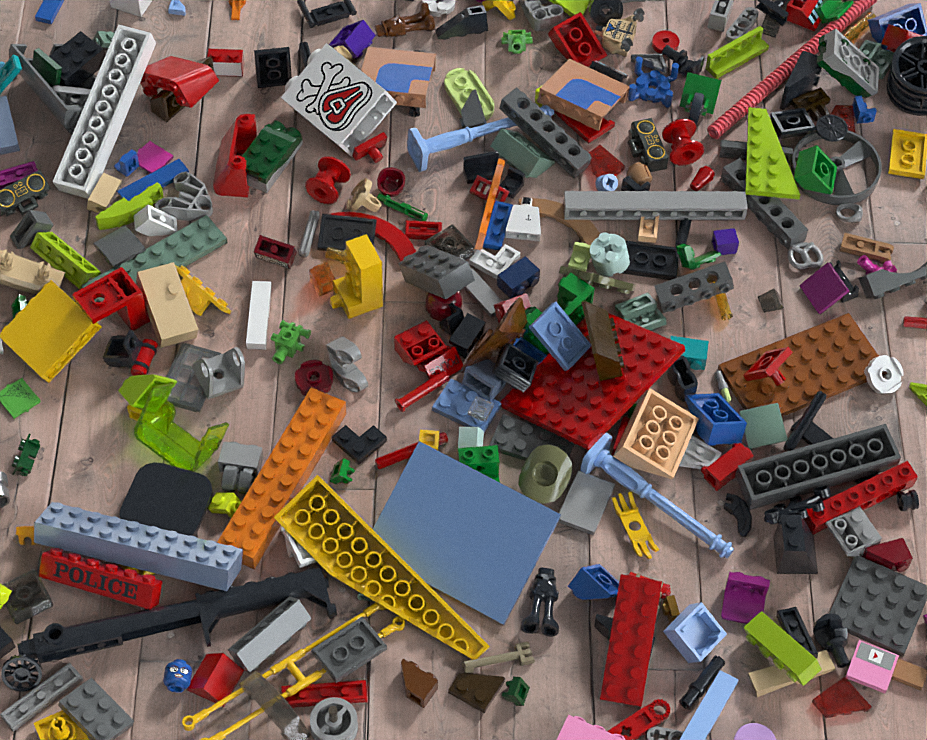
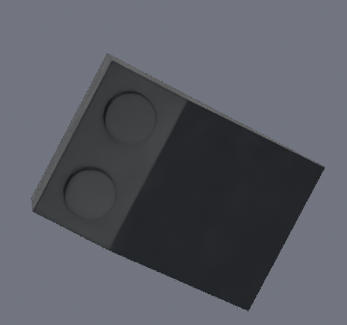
(272, 67)
(802, 78)

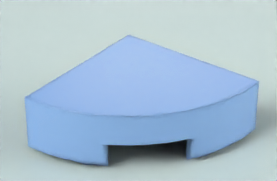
(176, 8)

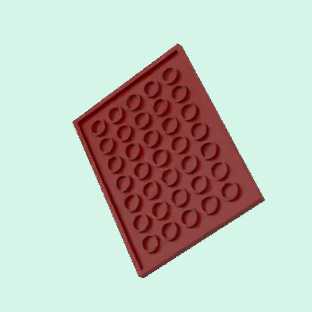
(581, 405)

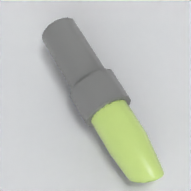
(722, 385)

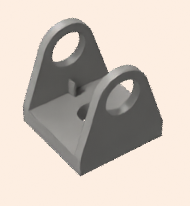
(228, 366)

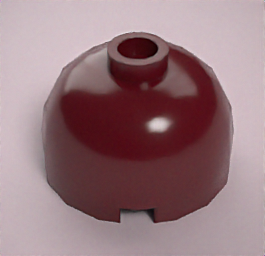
(439, 308)

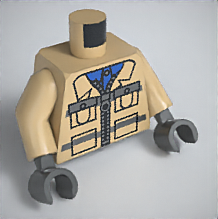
(620, 33)

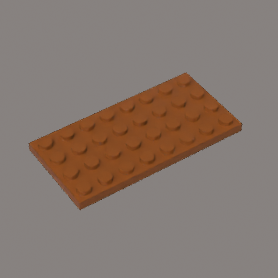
(823, 359)

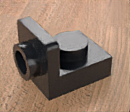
(513, 182)

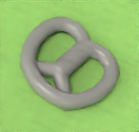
(805, 257)

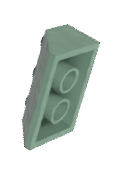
(521, 153)

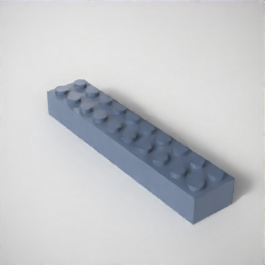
(138, 546)

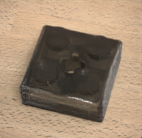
(452, 242)
(37, 596)

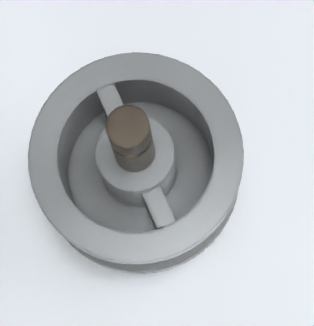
(333, 720)

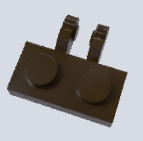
(811, 101)

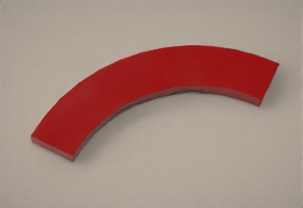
(386, 231)

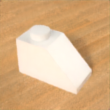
(154, 222)

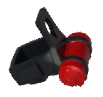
(130, 353)

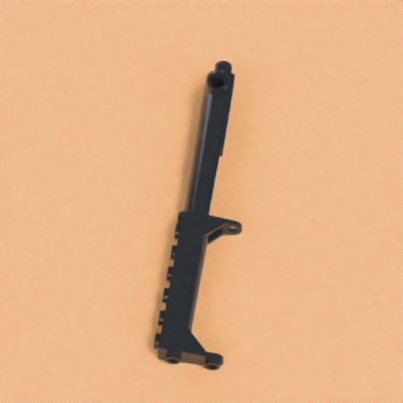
(208, 608)

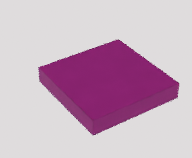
(824, 288)

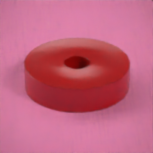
(665, 38)

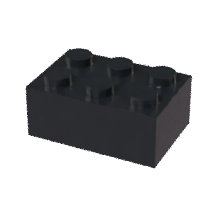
(79, 59)

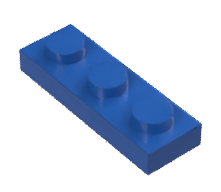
(497, 226)

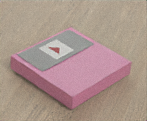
(872, 666)

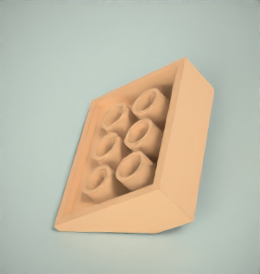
(656, 435)

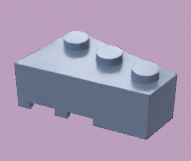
(8, 136)

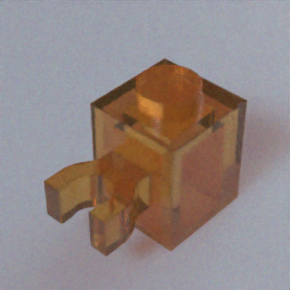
(322, 279)

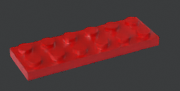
(631, 640)

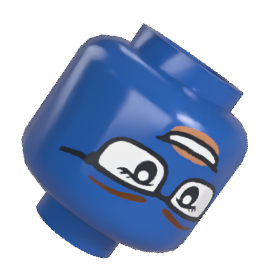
(177, 676)

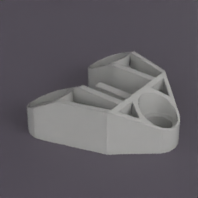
(190, 200)
(342, 357)

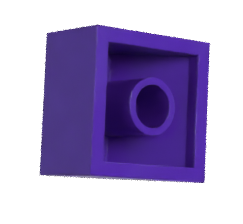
(354, 38)

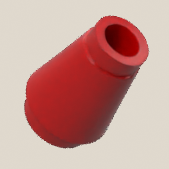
(702, 178)

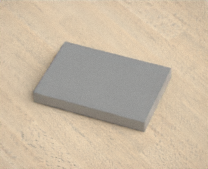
(586, 502)

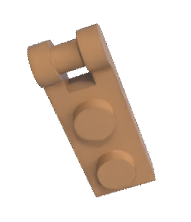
(864, 246)

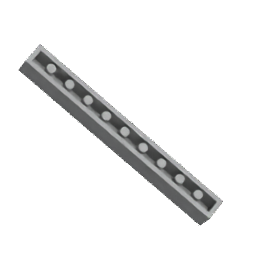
(665, 204)

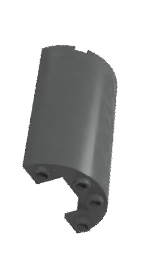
(66, 114)

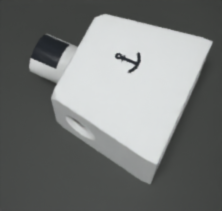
(524, 221)

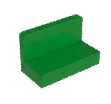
(832, 9)

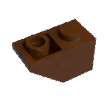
(418, 685)

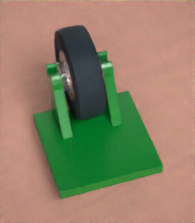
(699, 95)

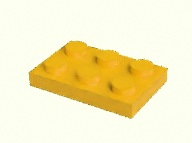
(908, 154)

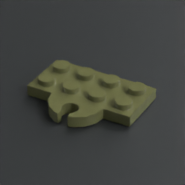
(605, 282)

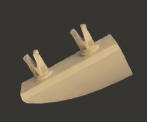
(26, 274)

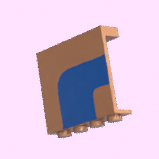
(401, 73)
(582, 93)

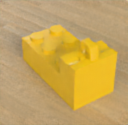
(362, 285)

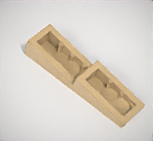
(772, 678)

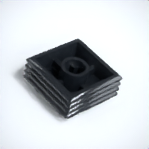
(515, 367)

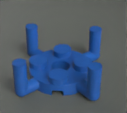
(654, 78)

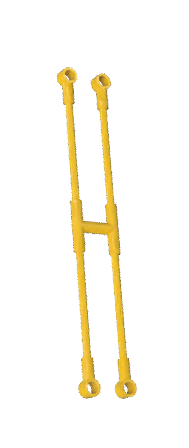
(288, 662)

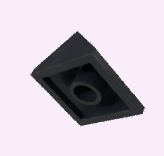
(792, 123)

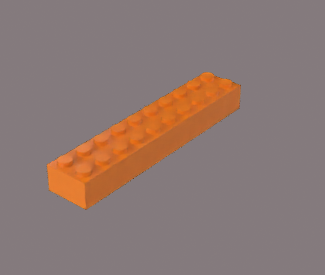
(283, 475)

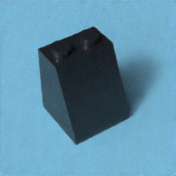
(794, 546)

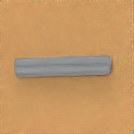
(309, 233)

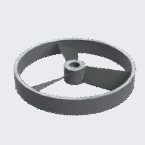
(842, 188)

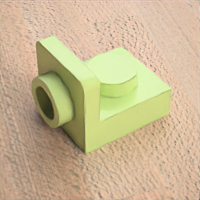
(580, 256)

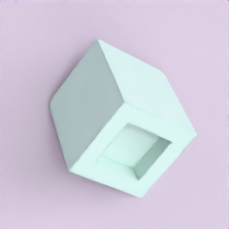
(470, 437)

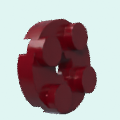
(316, 368)

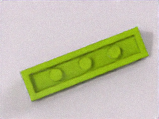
(736, 54)
(64, 258)

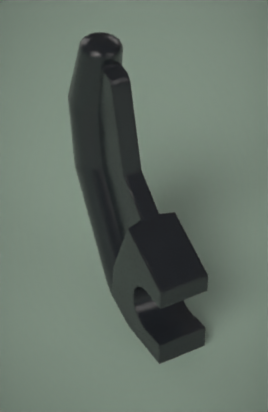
(741, 513)

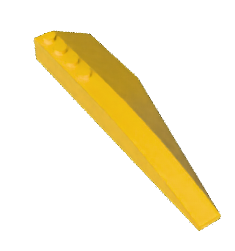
(370, 566)

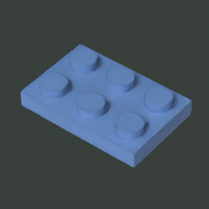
(560, 336)
(455, 403)

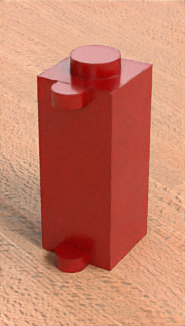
(725, 467)

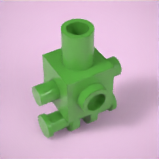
(516, 40)
(288, 340)

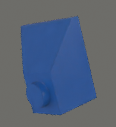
(594, 583)

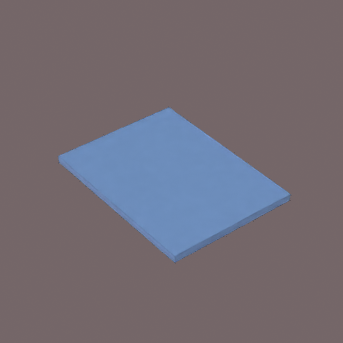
(465, 531)

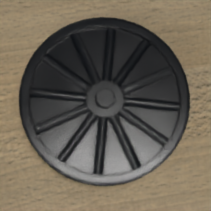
(831, 128)

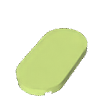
(459, 86)

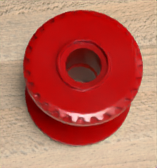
(683, 149)
(322, 186)

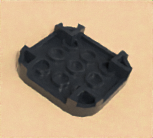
(168, 498)

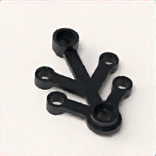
(799, 507)

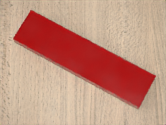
(314, 693)

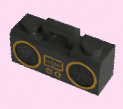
(651, 149)
(27, 188)

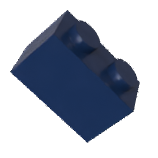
(518, 277)

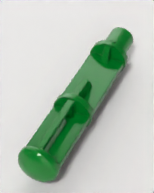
(403, 207)

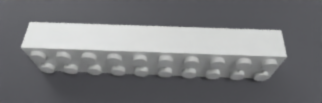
(104, 111)

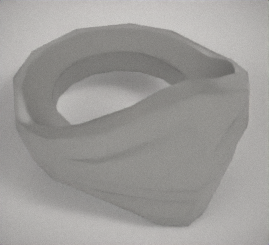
(856, 208)

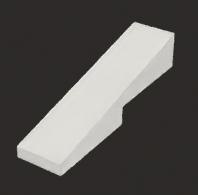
(258, 315)

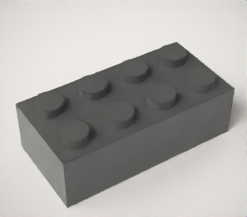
(436, 271)

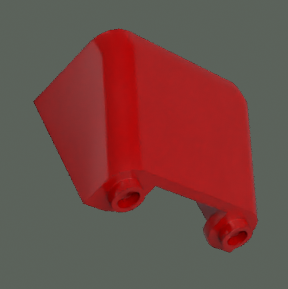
(230, 170)

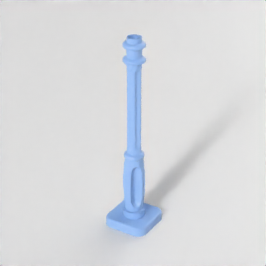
(420, 148)
(600, 456)

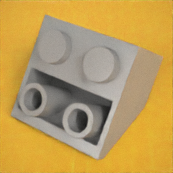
(854, 532)

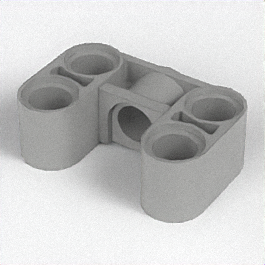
(541, 17)

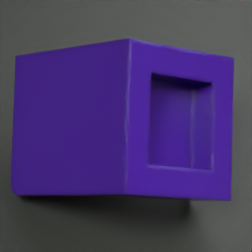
(725, 241)

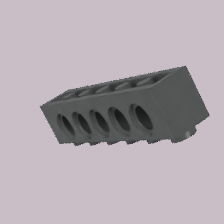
(549, 140)
(768, 210)

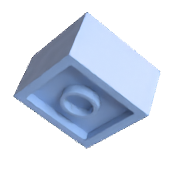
(695, 632)

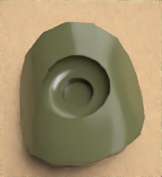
(545, 474)

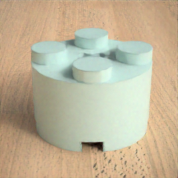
(609, 254)

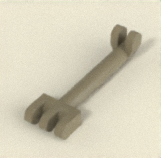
(519, 653)

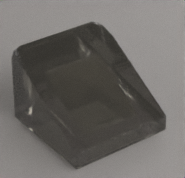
(770, 301)

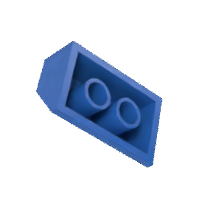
(906, 17)

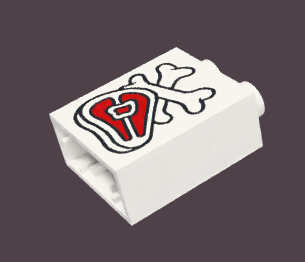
(338, 98)

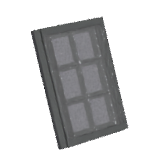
(188, 390)

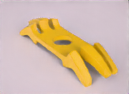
(632, 515)

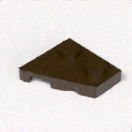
(476, 689)

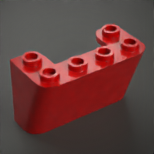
(183, 77)

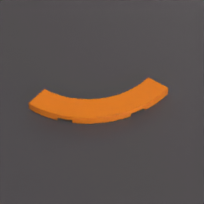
(489, 204)

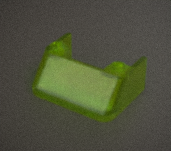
(169, 440)

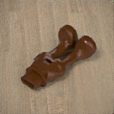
(400, 25)

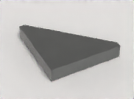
(652, 61)

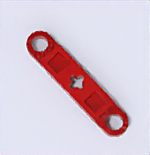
(642, 720)

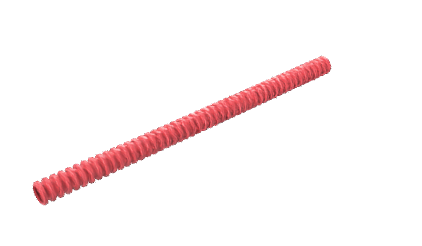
(783, 71)

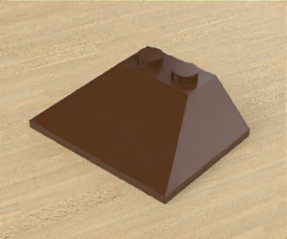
(492, 341)

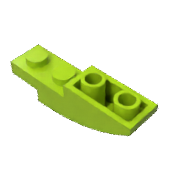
(123, 211)

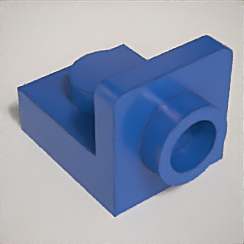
(861, 113)
(127, 163)

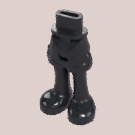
(543, 590)

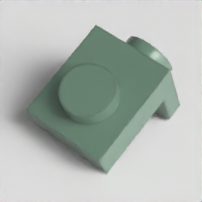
(103, 38)

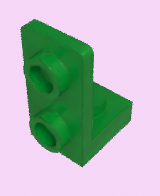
(687, 259)

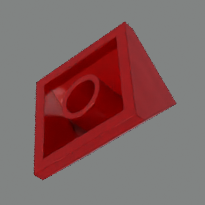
(215, 677)

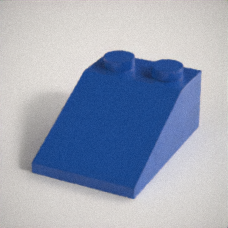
(717, 419)

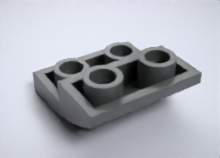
(119, 246)

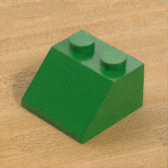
(815, 170)

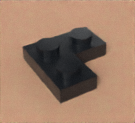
(359, 447)

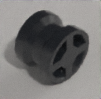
(907, 500)

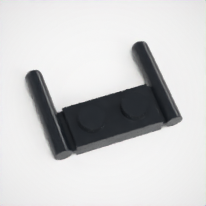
(327, 13)

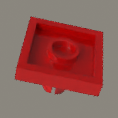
(768, 366)

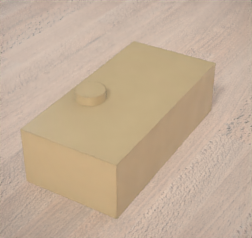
(167, 305)

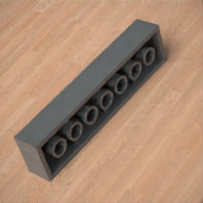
(817, 465)

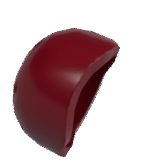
(390, 186)

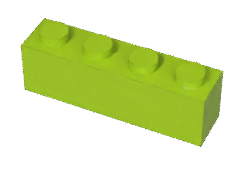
(782, 648)

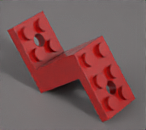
(119, 296)

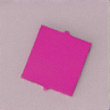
(153, 157)

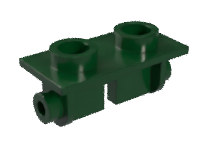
(22, 462)

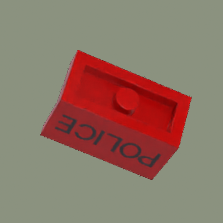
(446, 360)

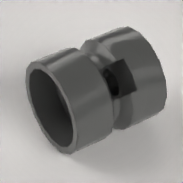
(237, 479)

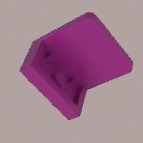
(744, 597)

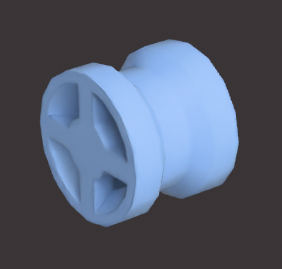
(603, 180)

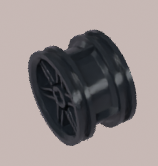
(909, 88)

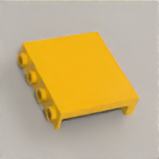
(49, 331)

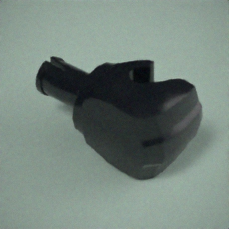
(682, 59)
(832, 637)

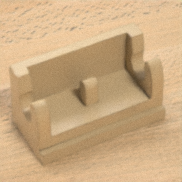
(103, 193)

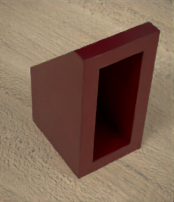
(890, 554)

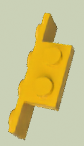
(197, 295)

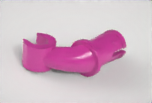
(869, 267)

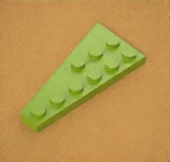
(765, 161)

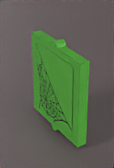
(18, 398)

